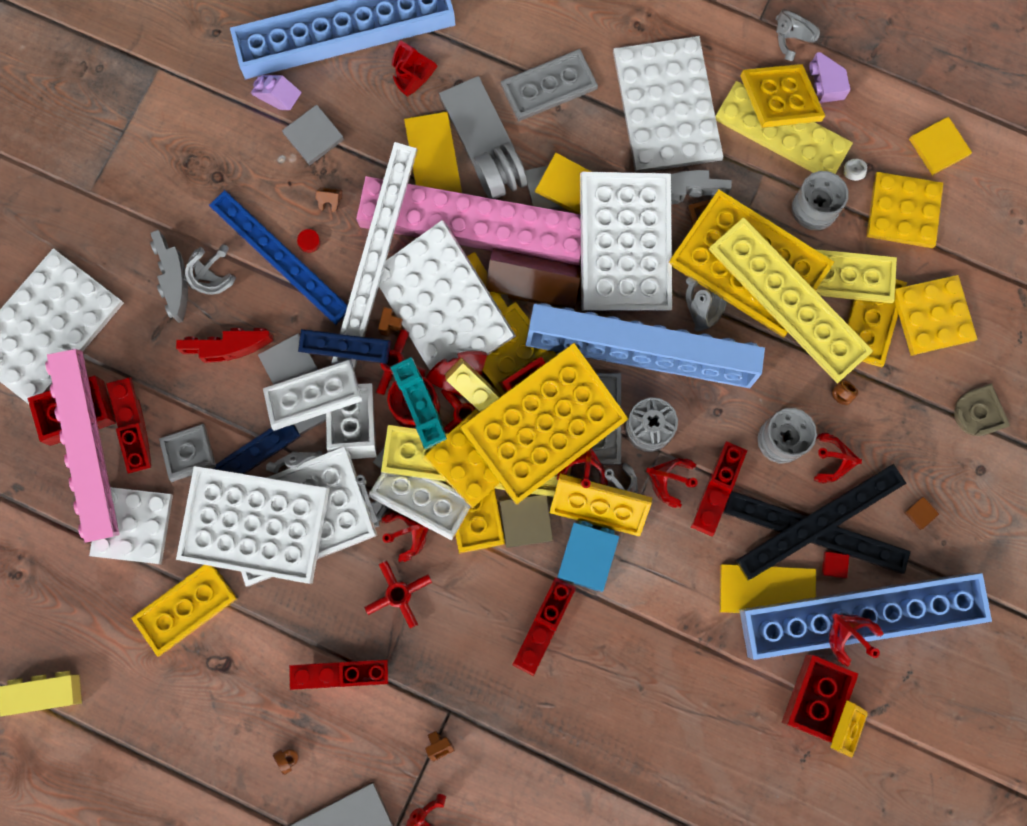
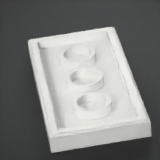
(312, 394)
(423, 501)

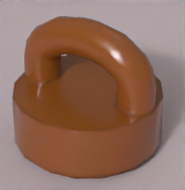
(846, 391)
(283, 764)

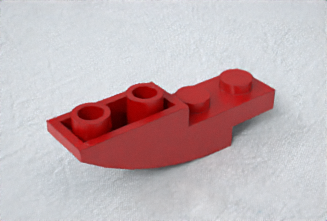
(234, 344)
(131, 425)
(718, 488)
(544, 626)
(338, 674)

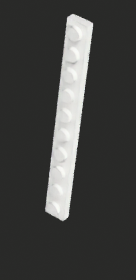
(378, 243)

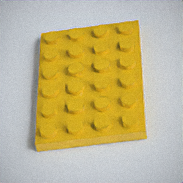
(700, 264)
(544, 423)

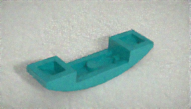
(419, 403)

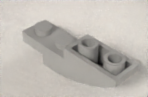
(696, 184)
(173, 280)

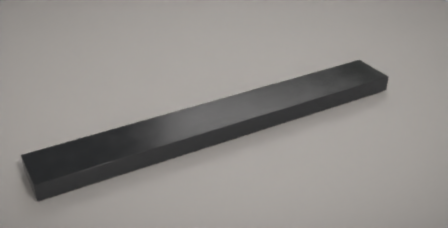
(820, 522)
(837, 539)

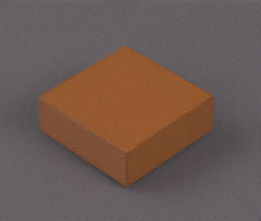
(921, 513)

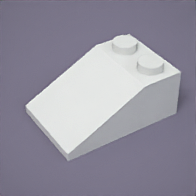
(354, 426)

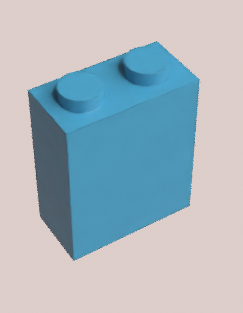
(588, 556)

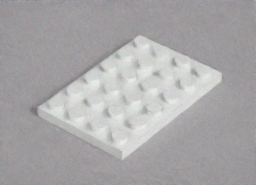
(667, 104)
(625, 241)
(442, 298)
(49, 314)
(346, 514)
(253, 524)

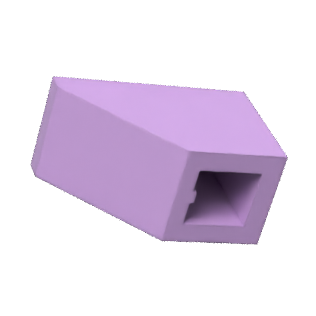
(830, 79)
(276, 91)

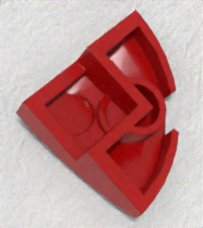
(411, 68)
(437, 376)

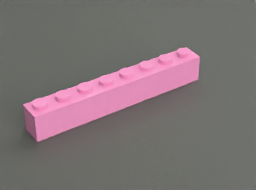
(82, 445)

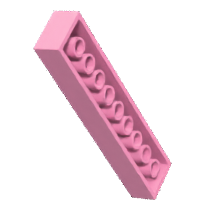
(481, 221)

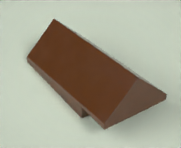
(533, 279)

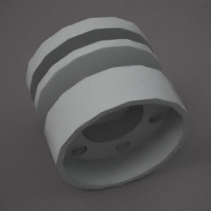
(504, 169)
(819, 200)
(798, 432)
(648, 438)

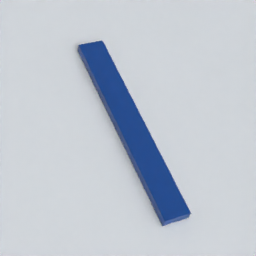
(279, 257)

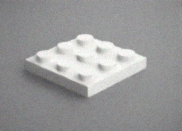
(141, 525)

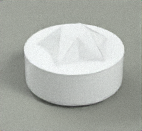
(855, 169)

